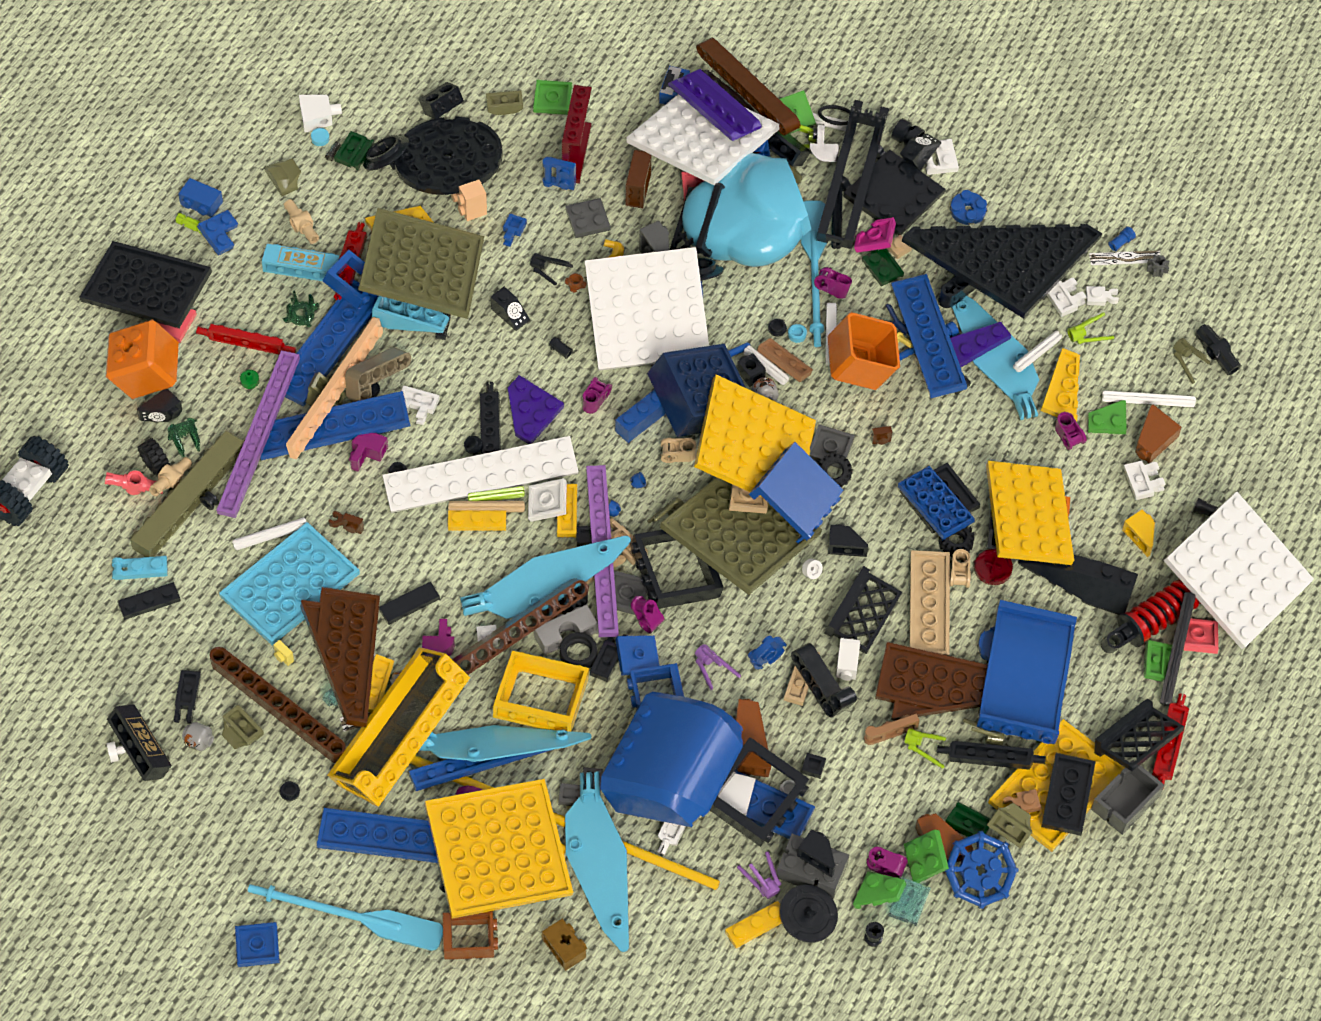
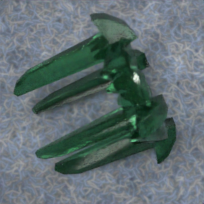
(308, 311)
(183, 428)

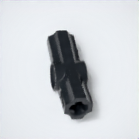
(1218, 349)

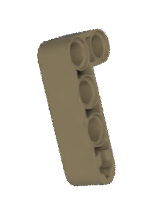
(364, 374)

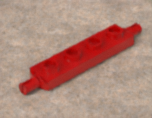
(355, 243)
(245, 339)
(1168, 755)

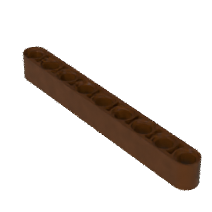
(747, 85)
(521, 628)
(273, 697)

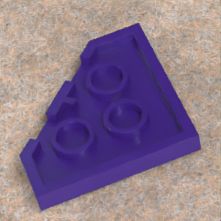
(531, 409)

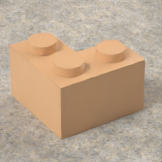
(471, 200)

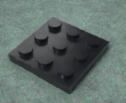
(958, 488)

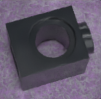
(751, 375)

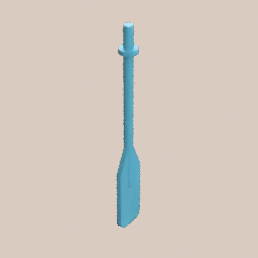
(814, 251)
(383, 923)

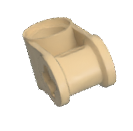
(678, 450)
(960, 572)

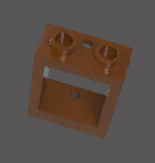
(638, 179)

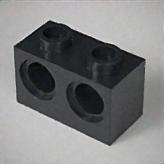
(441, 100)

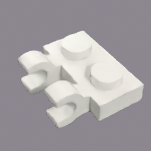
(1062, 300)
(421, 401)
(1138, 479)

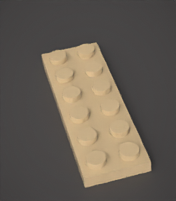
(930, 601)

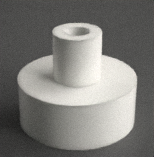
(812, 568)
(114, 751)

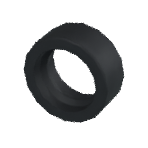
(581, 638)

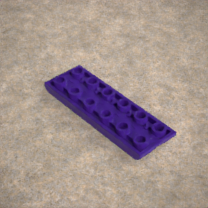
(715, 104)

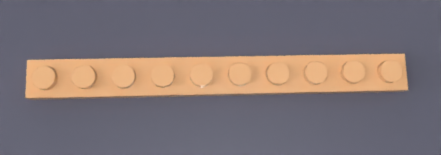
(333, 389)

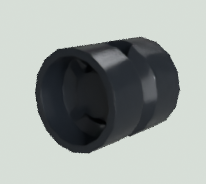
(905, 131)

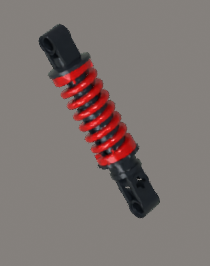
(1141, 623)

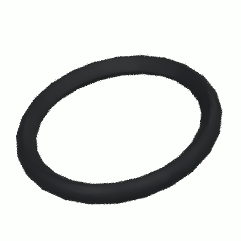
(833, 107)

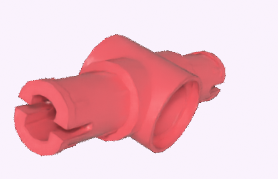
(125, 481)

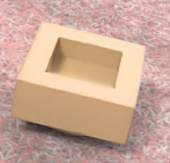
(899, 248)

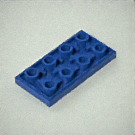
(936, 502)

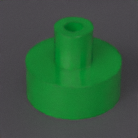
(249, 379)

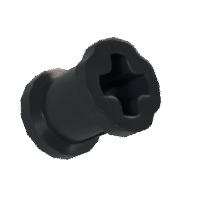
(874, 927)

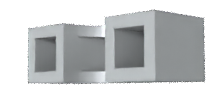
(577, 620)

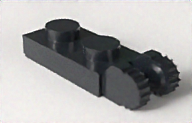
(606, 660)
(187, 694)

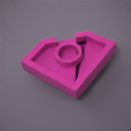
(877, 237)

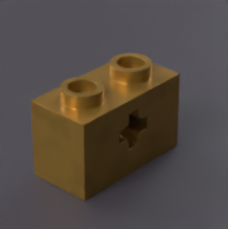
(565, 954)

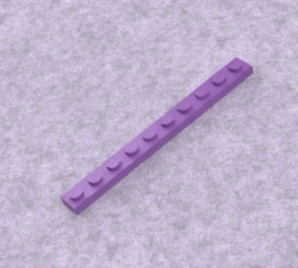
(258, 434)
(601, 531)

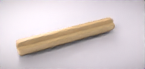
(509, 506)

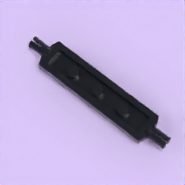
(490, 420)
(991, 755)

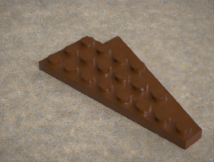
(345, 639)
(928, 682)

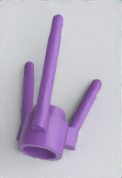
(707, 656)
(768, 887)

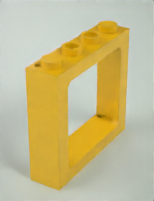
(543, 667)

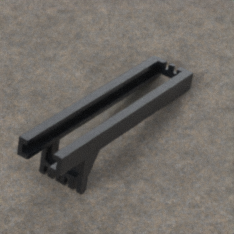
(855, 116)

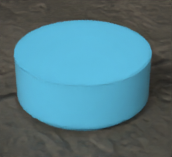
(320, 137)
(797, 333)

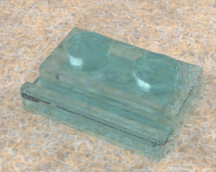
(911, 903)

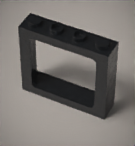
(742, 823)

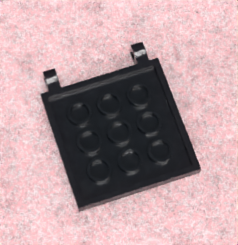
(895, 191)

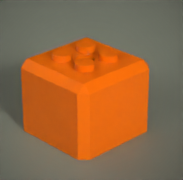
(863, 351)
(142, 359)

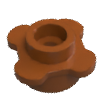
(575, 278)

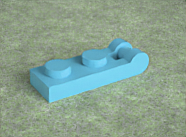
(139, 567)

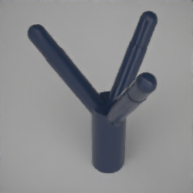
(898, 324)

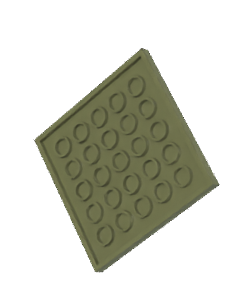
(421, 263)
(735, 543)

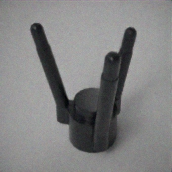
(541, 262)

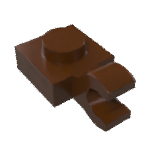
(349, 522)

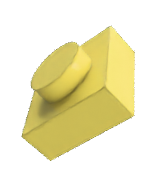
(283, 653)

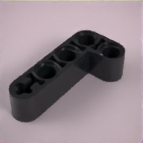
(953, 292)
(821, 682)

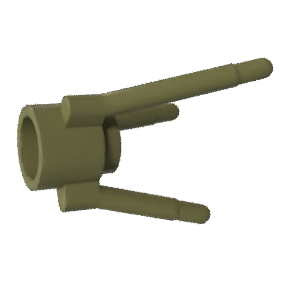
(1185, 349)
(671, 507)
(992, 737)

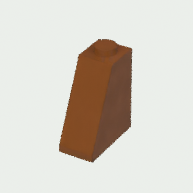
(1156, 435)
(948, 835)

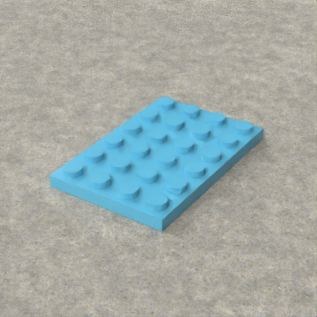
(294, 571)

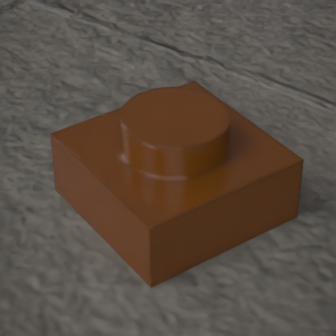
(881, 435)

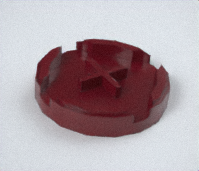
(992, 569)

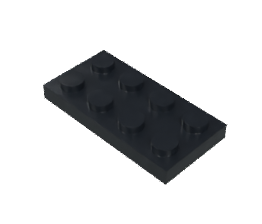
(1068, 794)

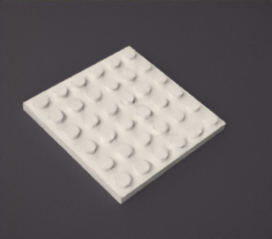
(693, 143)
(645, 306)
(1239, 570)

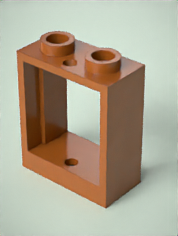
(469, 952)

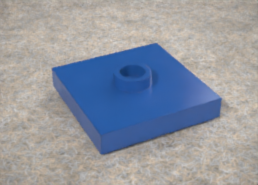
(636, 653)
(257, 944)

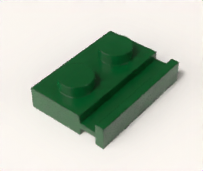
(353, 150)
(882, 266)
(967, 820)

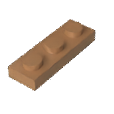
(784, 360)

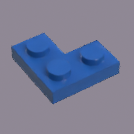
(215, 231)

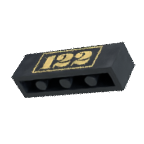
(139, 742)

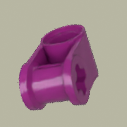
(834, 283)
(597, 393)
(1071, 433)
(647, 613)
(888, 862)

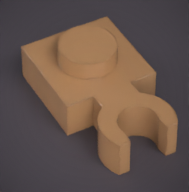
(1025, 800)

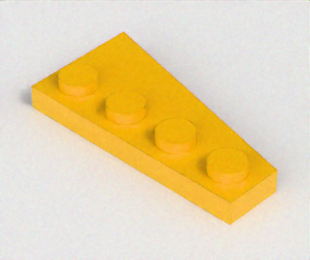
(1063, 386)

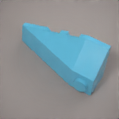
(409, 317)

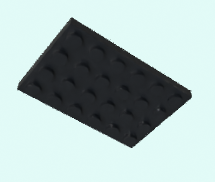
(145, 284)

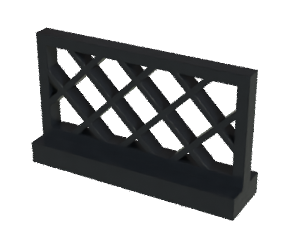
(700, 246)
(852, 598)
(1127, 727)

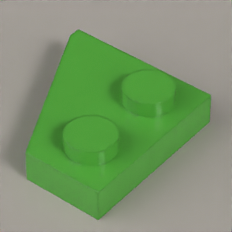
(1108, 419)
(1156, 660)
(879, 889)

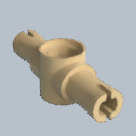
(301, 221)
(170, 476)

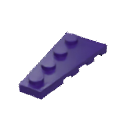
(978, 342)

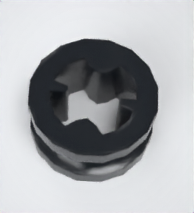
(209, 500)

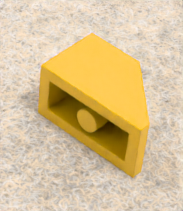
(1141, 531)

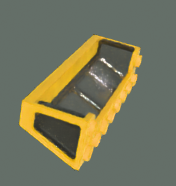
(399, 725)

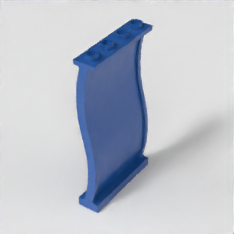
(1027, 672)

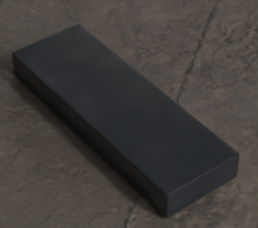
(409, 603)

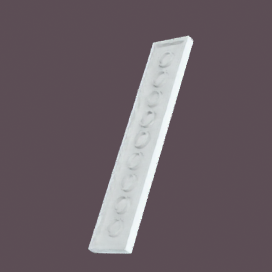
(480, 473)

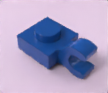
(513, 226)

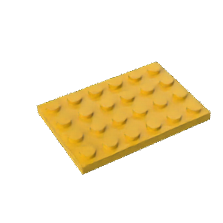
(1029, 513)
(1071, 743)

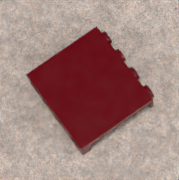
(576, 130)

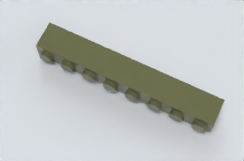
(186, 496)

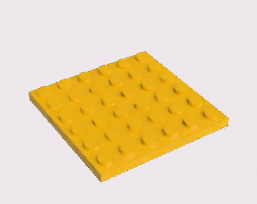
(747, 434)
(498, 848)

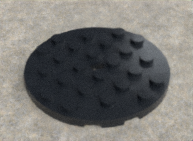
(473, 151)

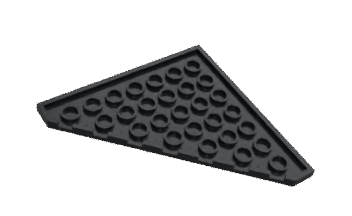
(1007, 263)

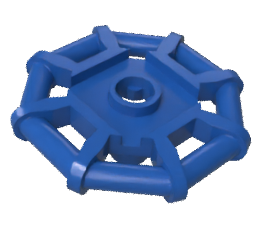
(992, 868)

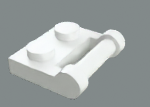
(946, 159)

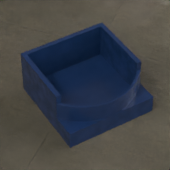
(684, 383)

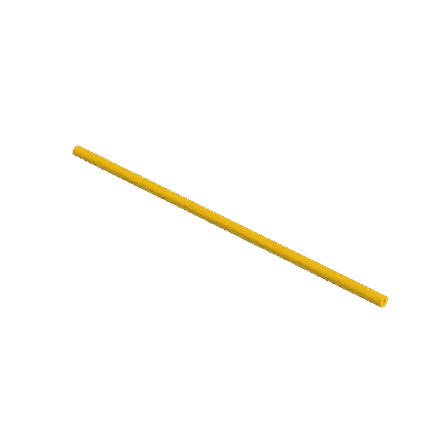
(631, 849)

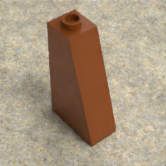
(750, 719)

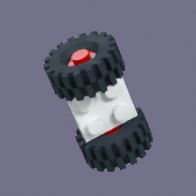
(37, 464)

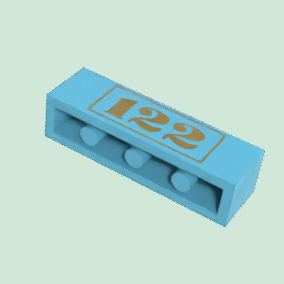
(297, 262)

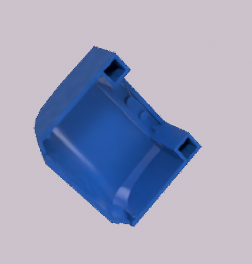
(672, 759)

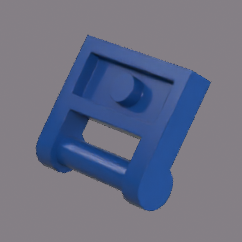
(565, 173)

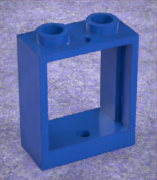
(342, 287)
(654, 673)

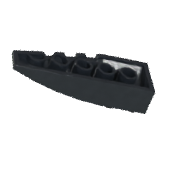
(1090, 580)

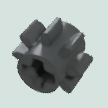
(1158, 265)

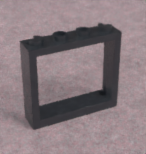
(710, 591)

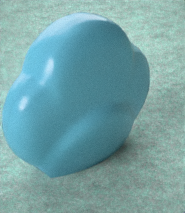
(756, 215)

